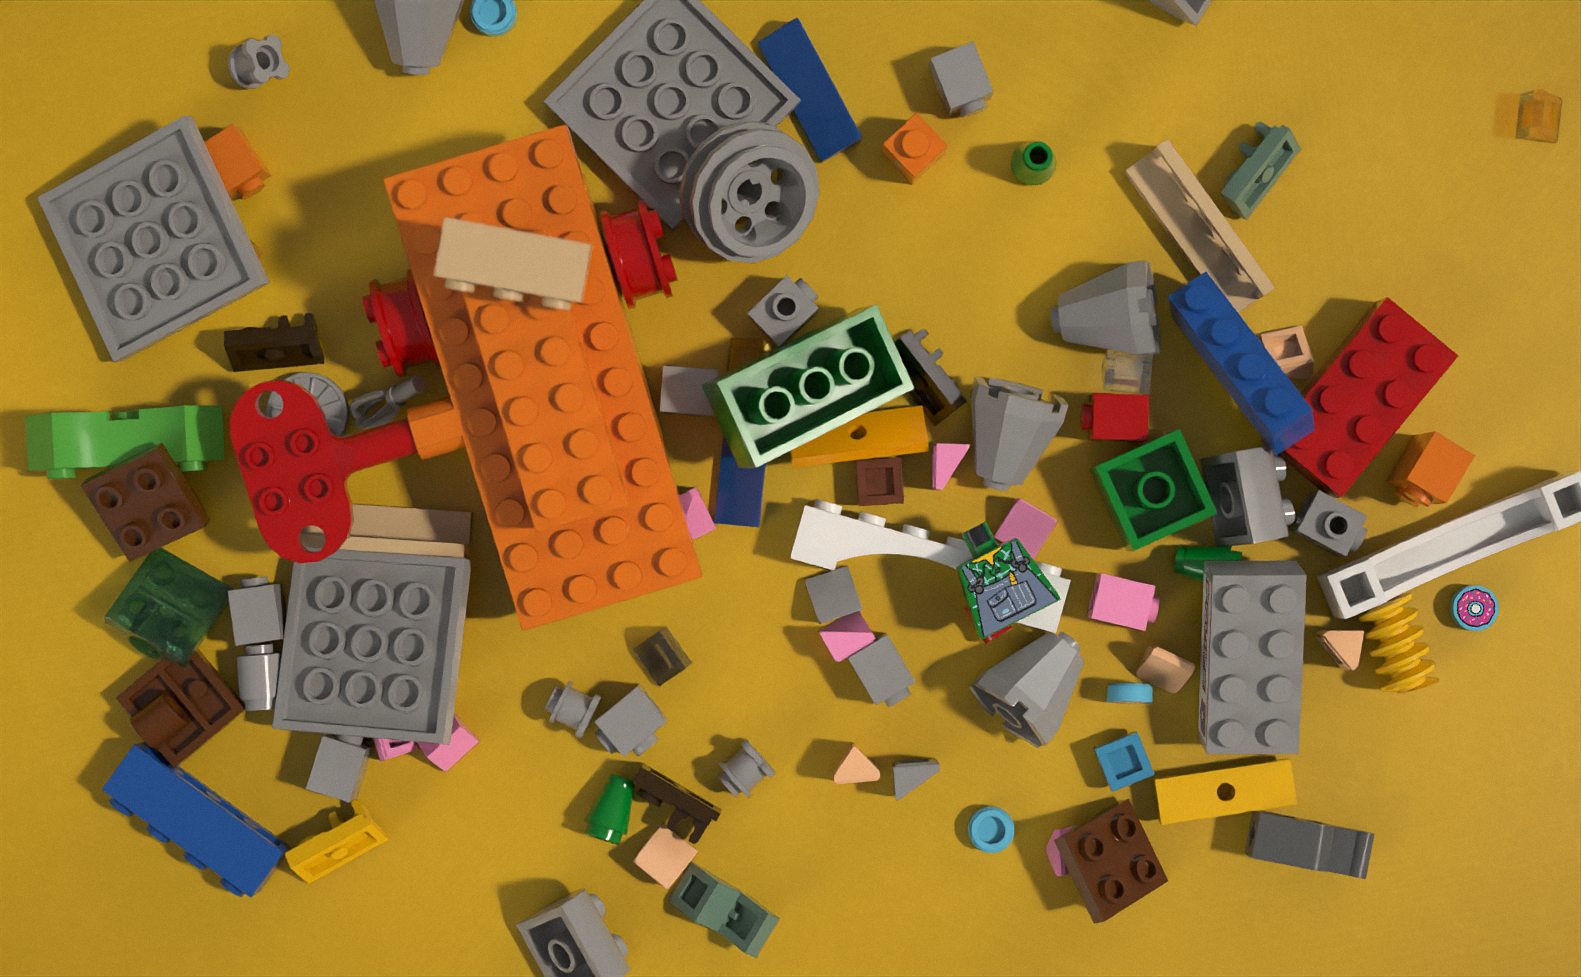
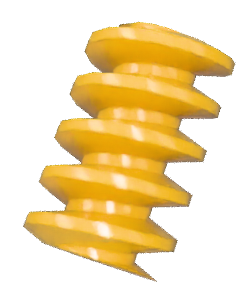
(1398, 645)

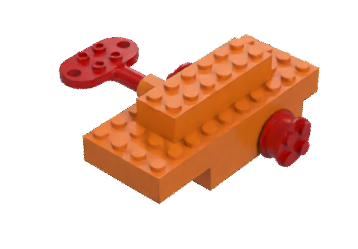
(536, 394)

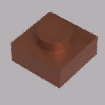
(879, 481)

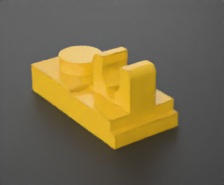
(332, 849)

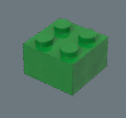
(1153, 490)

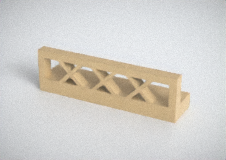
(1197, 225)
(403, 531)

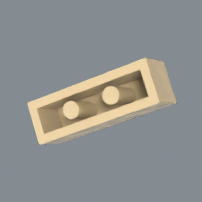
(513, 263)

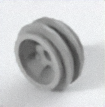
(721, 167)

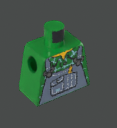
(1001, 582)

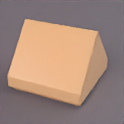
(1342, 645)
(855, 768)

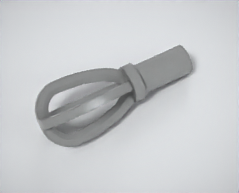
(396, 398)

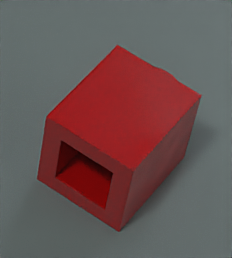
(1115, 417)

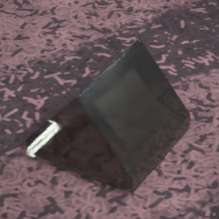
(662, 656)

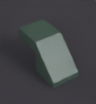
(724, 909)

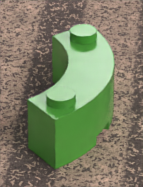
(93, 441)

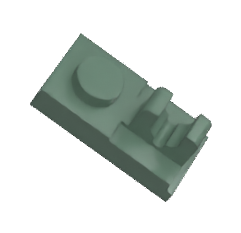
(1261, 169)

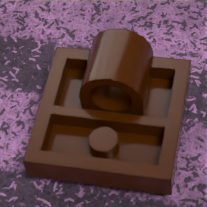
(145, 502)
(180, 706)
(1111, 861)

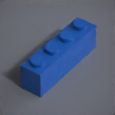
(1241, 363)
(196, 820)

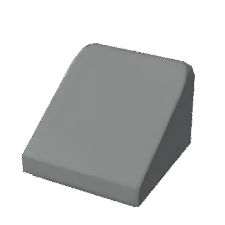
(833, 594)
(911, 774)

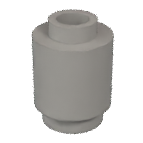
(258, 676)

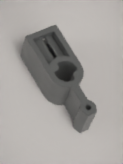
(1308, 844)

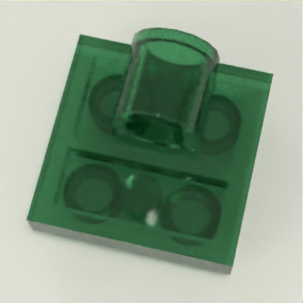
(168, 607)

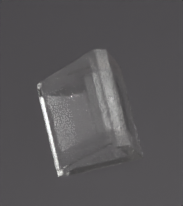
(1127, 372)

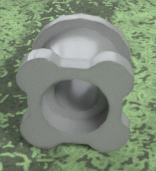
(257, 61)
(572, 707)
(744, 770)

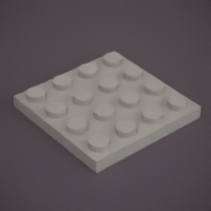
(661, 91)
(153, 239)
(373, 646)

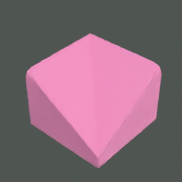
(847, 636)

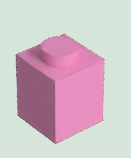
(1123, 602)

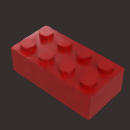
(1366, 395)

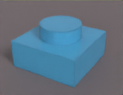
(1123, 761)

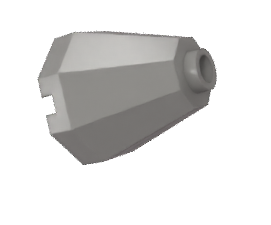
(418, 31)
(1112, 311)
(1011, 429)
(1032, 687)

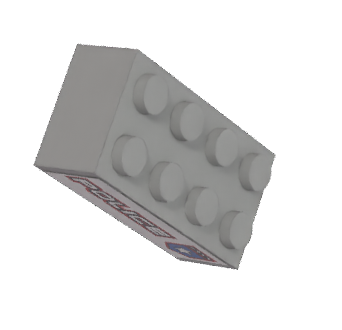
(1251, 657)

